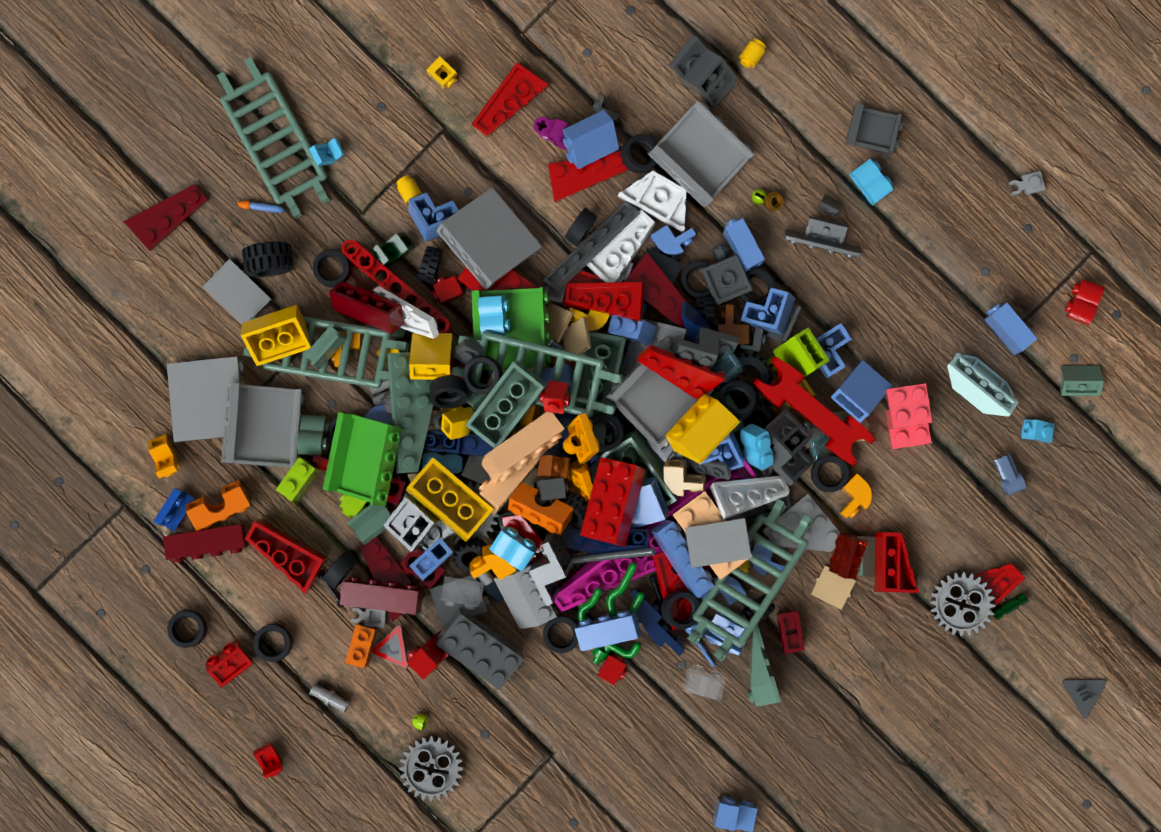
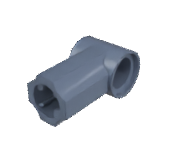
(1010, 478)

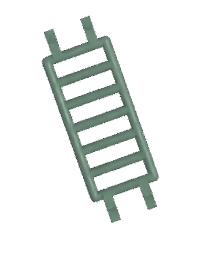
(293, 127)
(561, 355)
(340, 375)
(730, 639)

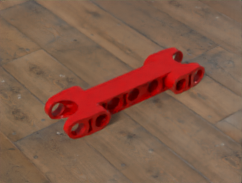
(359, 258)
(787, 389)

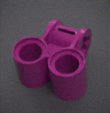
(553, 130)

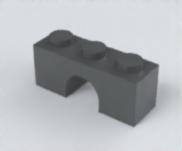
(550, 489)

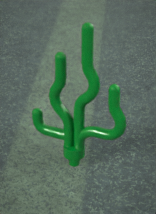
(602, 652)

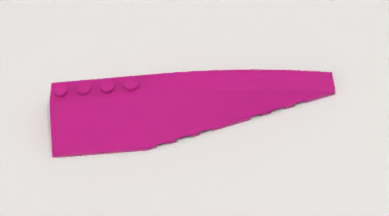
(610, 573)

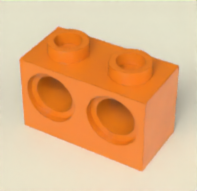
(361, 646)

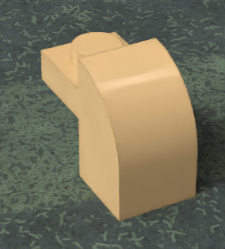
(678, 480)

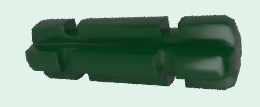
(1010, 606)

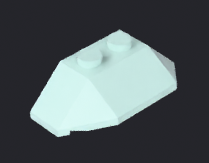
(981, 385)

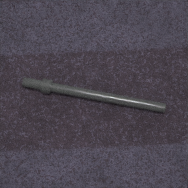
(613, 555)

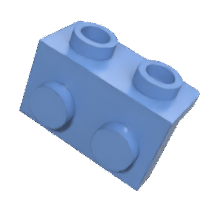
(730, 626)

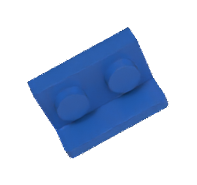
(173, 509)

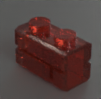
(847, 556)

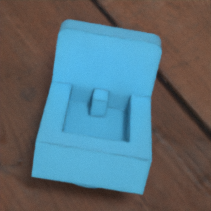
(327, 153)
(1037, 430)

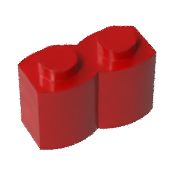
(1084, 302)

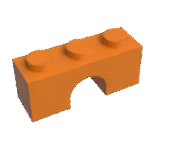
(204, 515)
(553, 518)

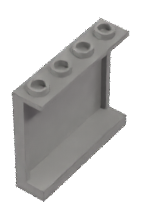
(701, 153)
(488, 238)
(199, 396)
(651, 401)
(261, 425)

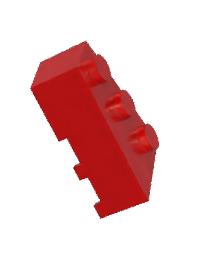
(892, 564)
(426, 658)

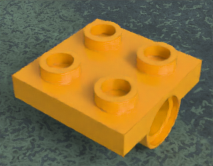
(581, 431)
(580, 479)

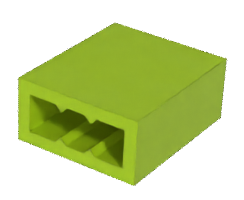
(802, 353)
(298, 480)

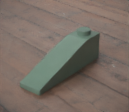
(761, 683)

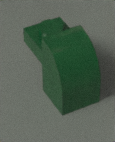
(393, 249)

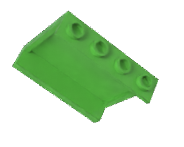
(527, 320)
(362, 458)

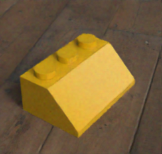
(276, 335)
(701, 429)

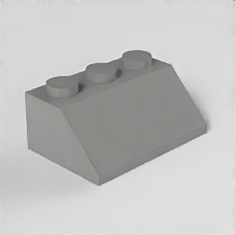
(523, 599)

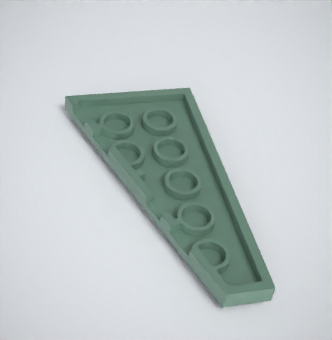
(410, 411)

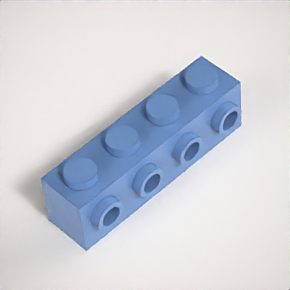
(676, 550)

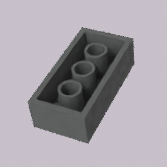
(479, 648)

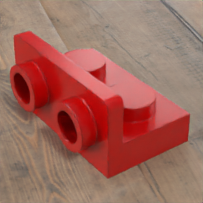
(228, 663)

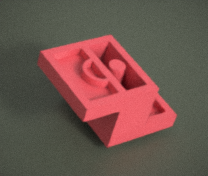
(908, 416)

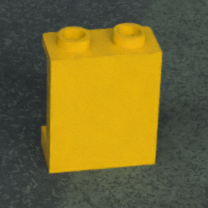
(430, 356)

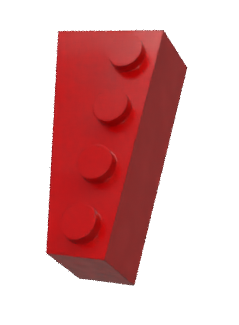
(287, 554)

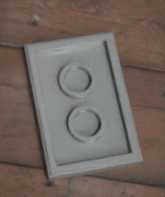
(237, 292)
(718, 543)

